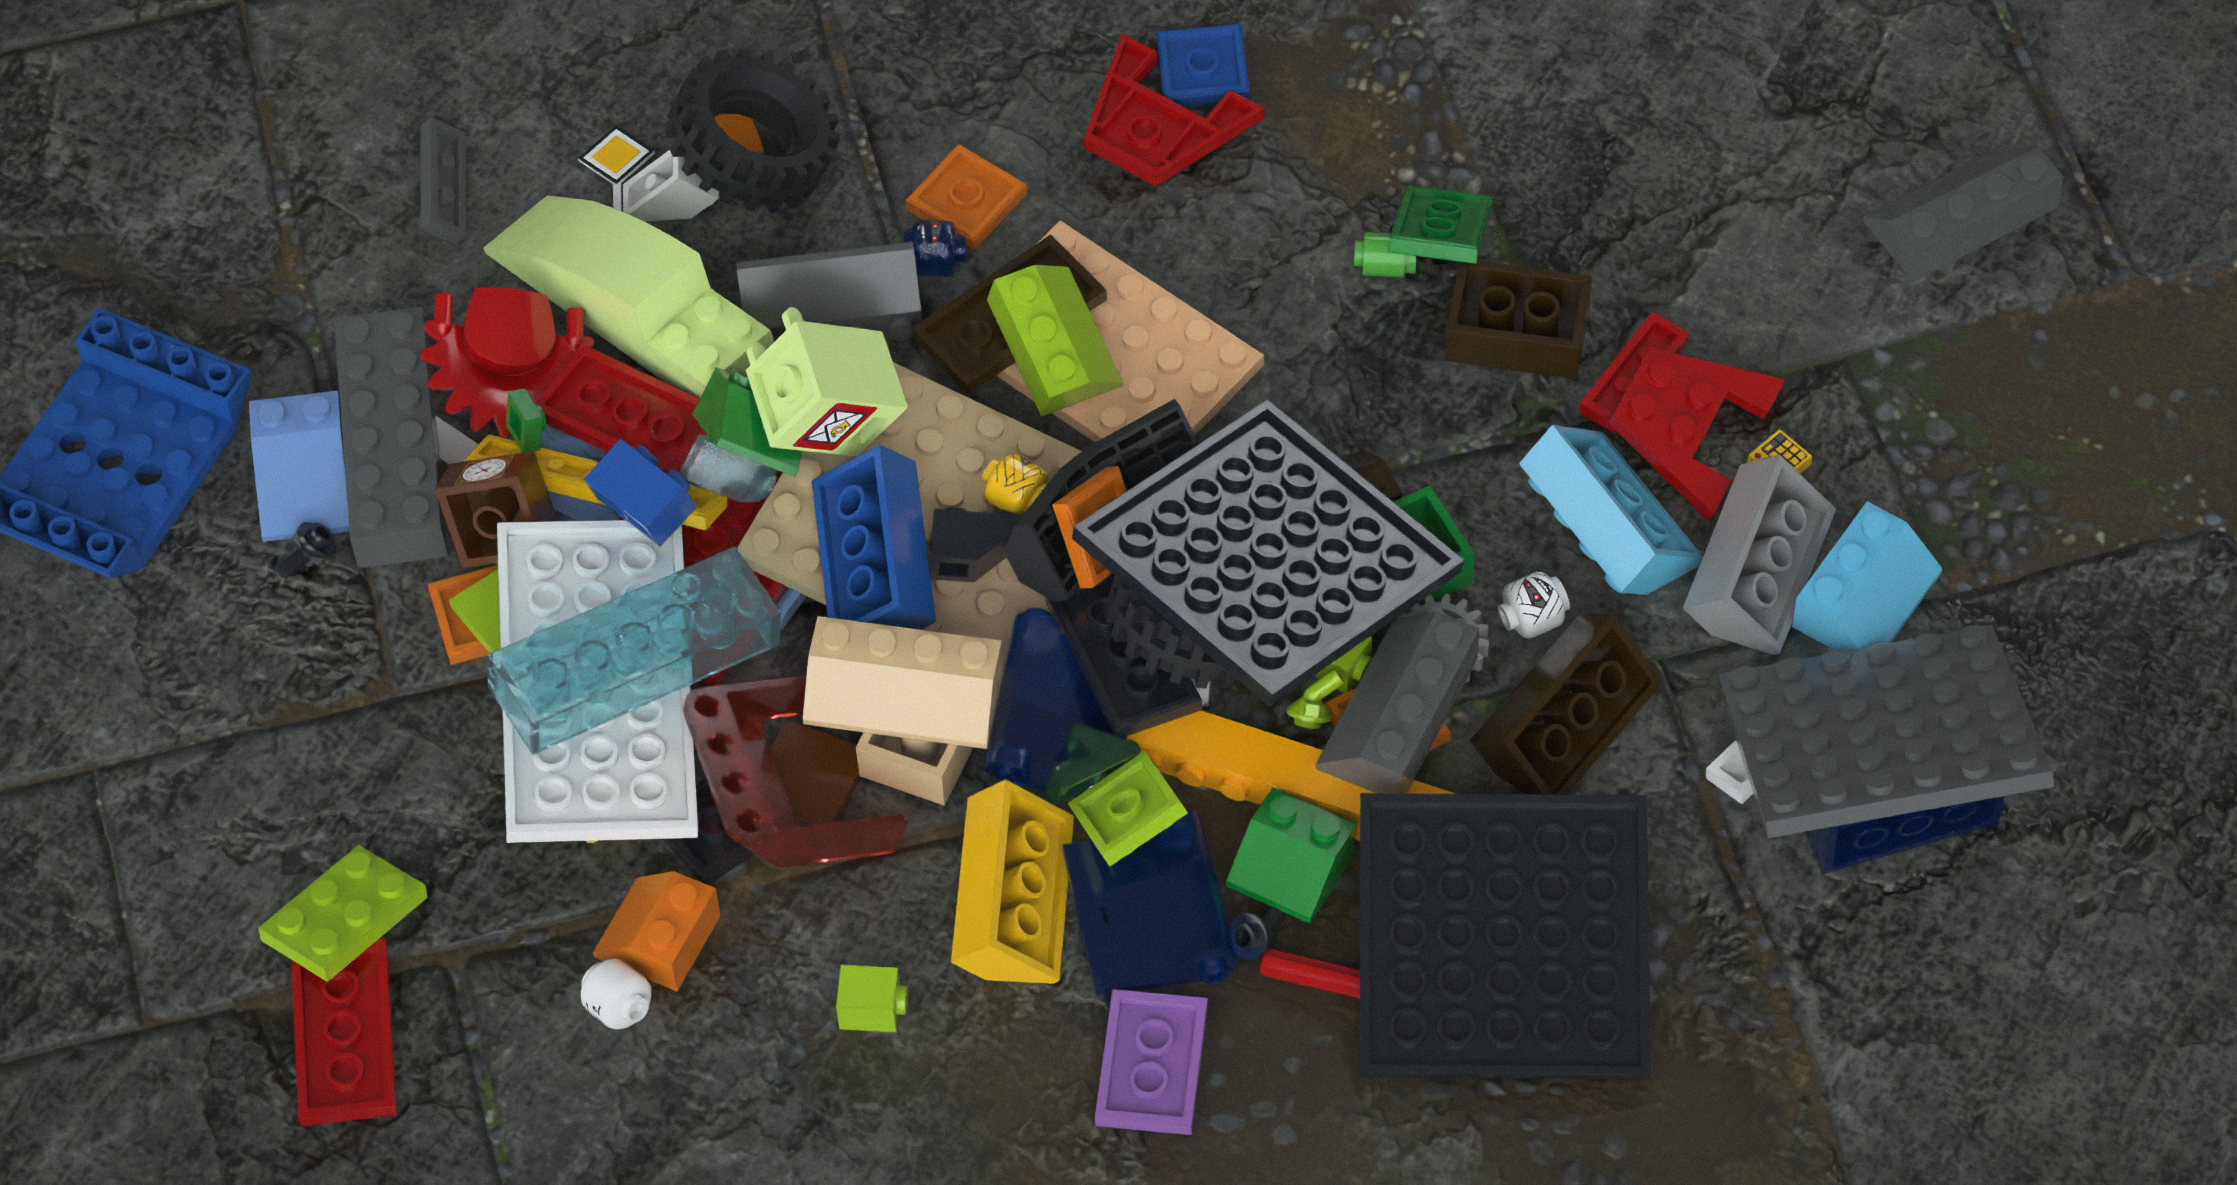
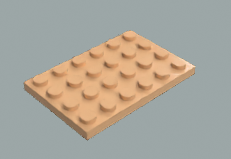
(1157, 347)

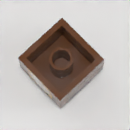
(490, 492)

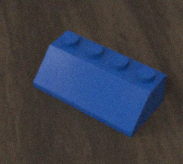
(874, 541)

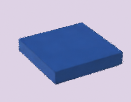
(1202, 64)

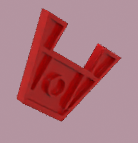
(1151, 132)
(1673, 407)

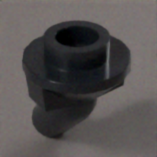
(314, 544)
(1254, 934)

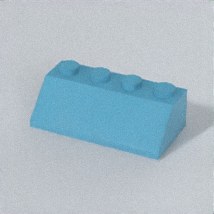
(1609, 510)

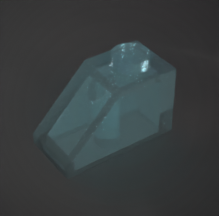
(727, 472)

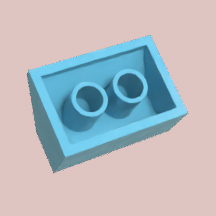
(1866, 583)

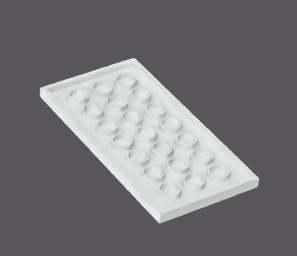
(632, 771)

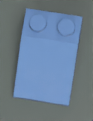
(299, 463)

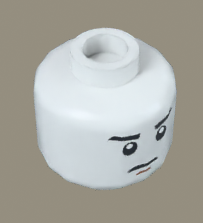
(615, 993)

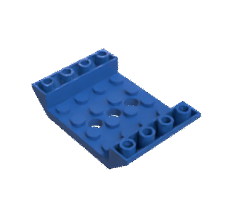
(129, 399)

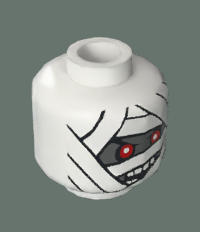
(1533, 604)

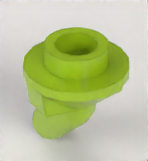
(1309, 709)

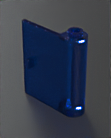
(1038, 703)
(1159, 911)

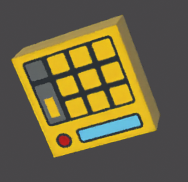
(1782, 445)

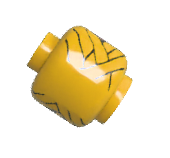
(1013, 483)

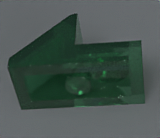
(1094, 758)

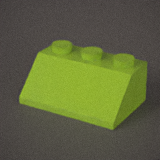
(1052, 337)

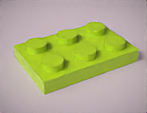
(342, 913)

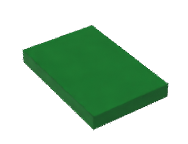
(1440, 224)

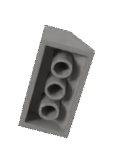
(1760, 555)

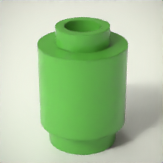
(1377, 261)

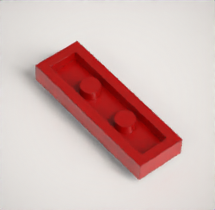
(1609, 389)

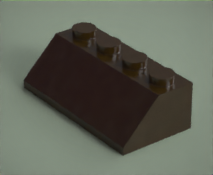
(1568, 707)

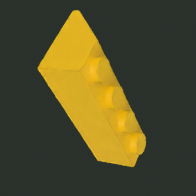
(1012, 887)

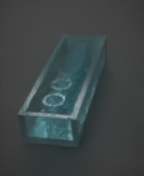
(633, 650)

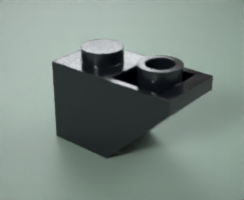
(968, 542)

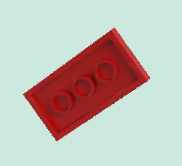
(611, 401)
(345, 1041)

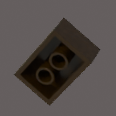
(1518, 318)

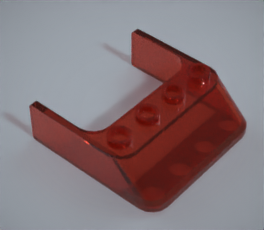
(747, 785)

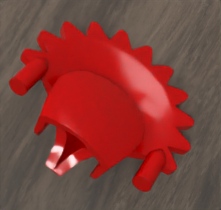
(500, 349)

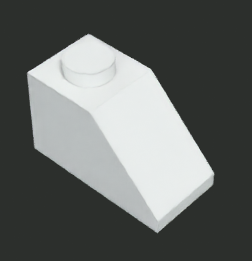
(665, 192)

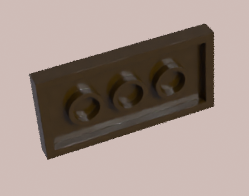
(965, 332)

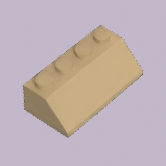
(902, 682)

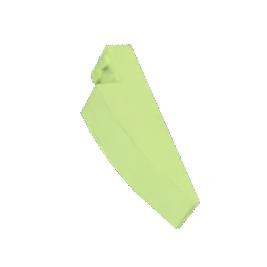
(635, 288)

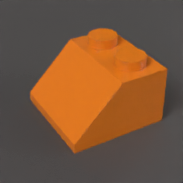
(661, 927)

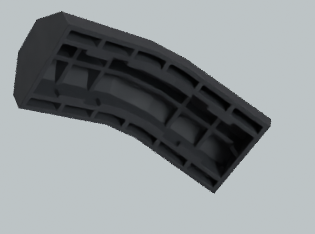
(1139, 450)

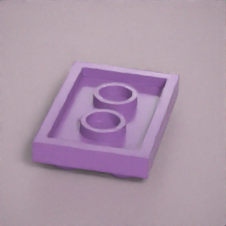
(1151, 1062)

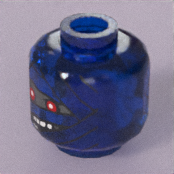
(936, 247)

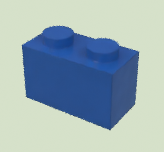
(641, 492)

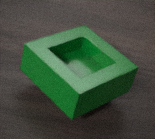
(525, 420)

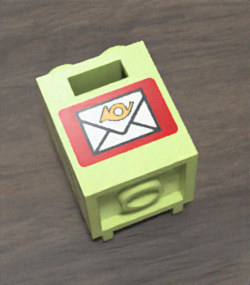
(824, 387)

